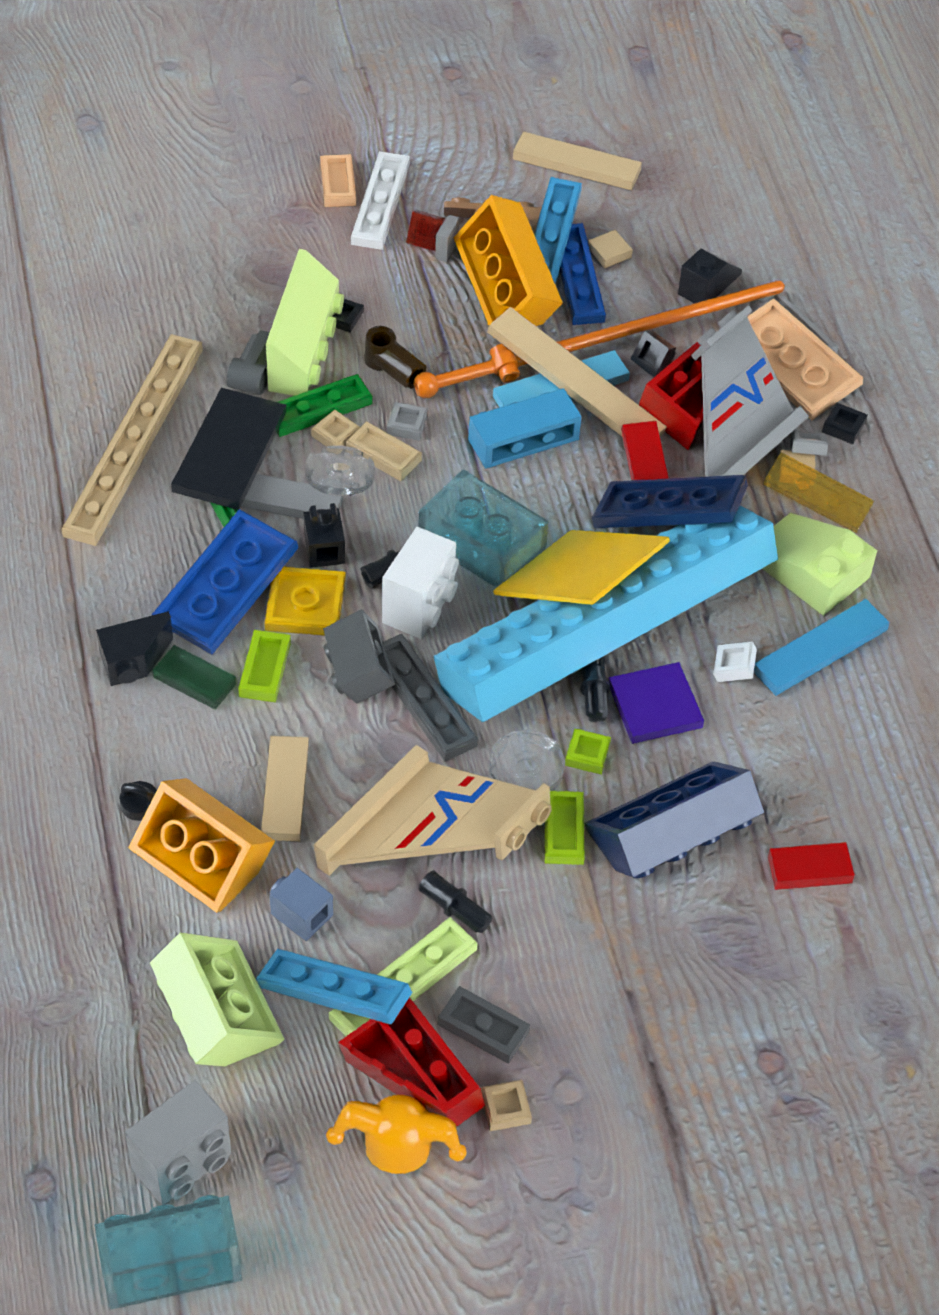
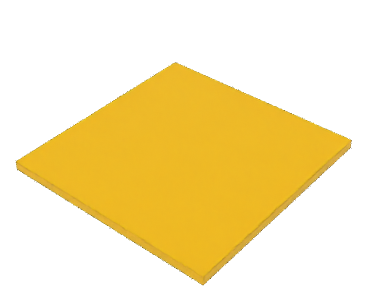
(581, 566)

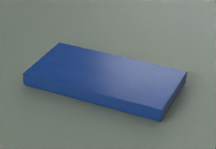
(226, 580)

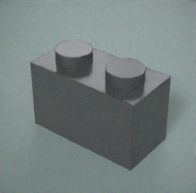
(357, 657)

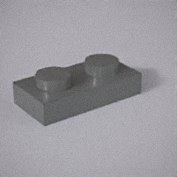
(483, 1024)

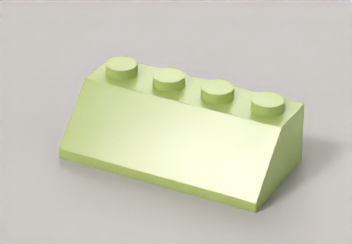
(302, 327)

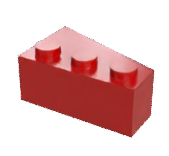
(677, 397)
(414, 1062)

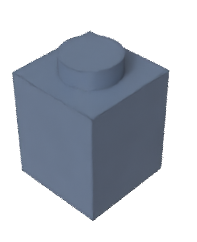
(301, 903)

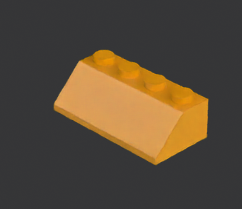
(507, 262)

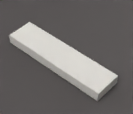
(380, 200)

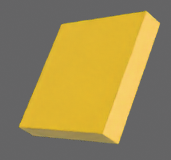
(304, 600)

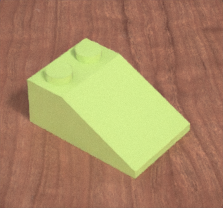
(820, 561)

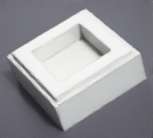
(735, 661)

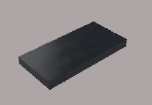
(229, 448)

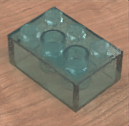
(489, 528)
(168, 1251)

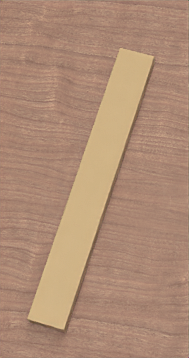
(132, 440)

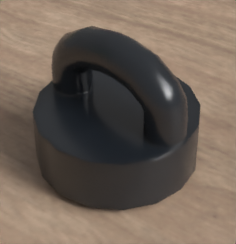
(136, 798)

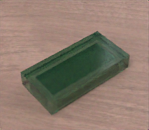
(194, 677)

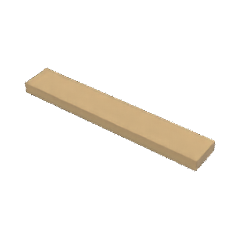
(568, 372)

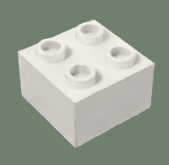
(419, 583)

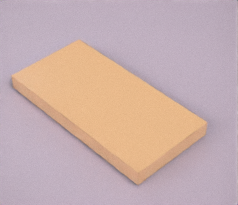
(801, 361)

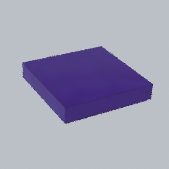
(655, 702)

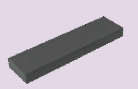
(427, 701)

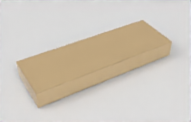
(285, 788)

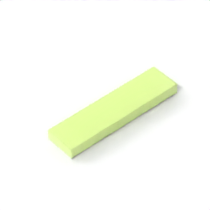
(419, 966)

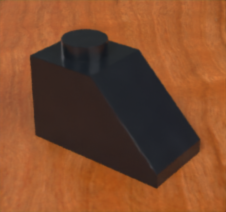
(706, 276)
(134, 647)

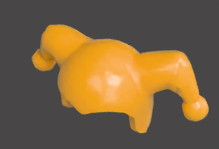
(397, 1132)

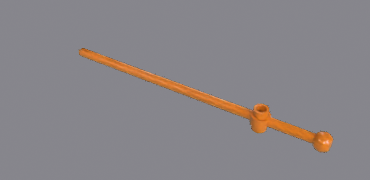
(506, 363)

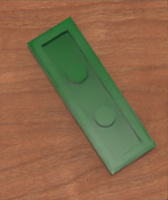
(314, 405)

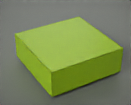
(587, 751)

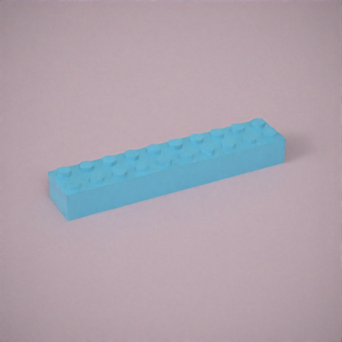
(557, 638)

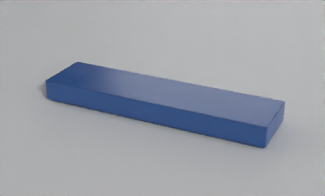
(580, 280)

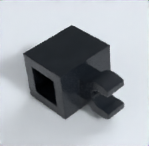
(324, 536)

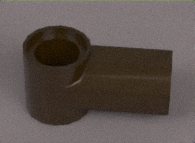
(386, 354)

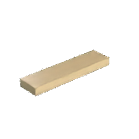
(577, 160)

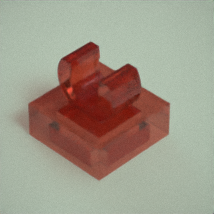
(424, 229)

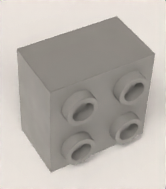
(179, 1143)

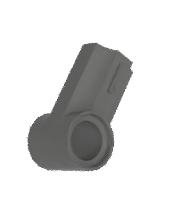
(250, 370)

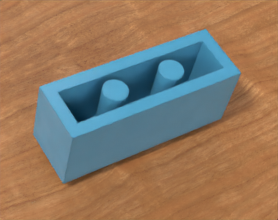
(524, 428)

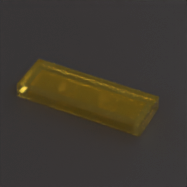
(818, 492)

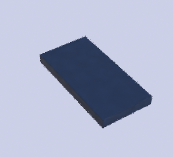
(670, 501)

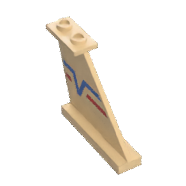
(432, 811)

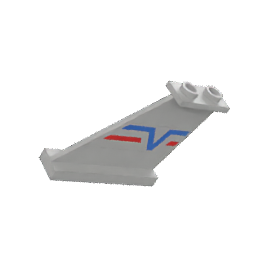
(741, 398)

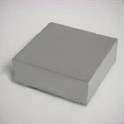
(444, 238)
(407, 421)
(808, 443)

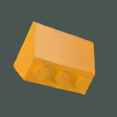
(200, 843)

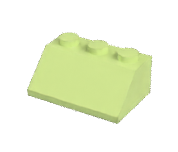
(215, 999)

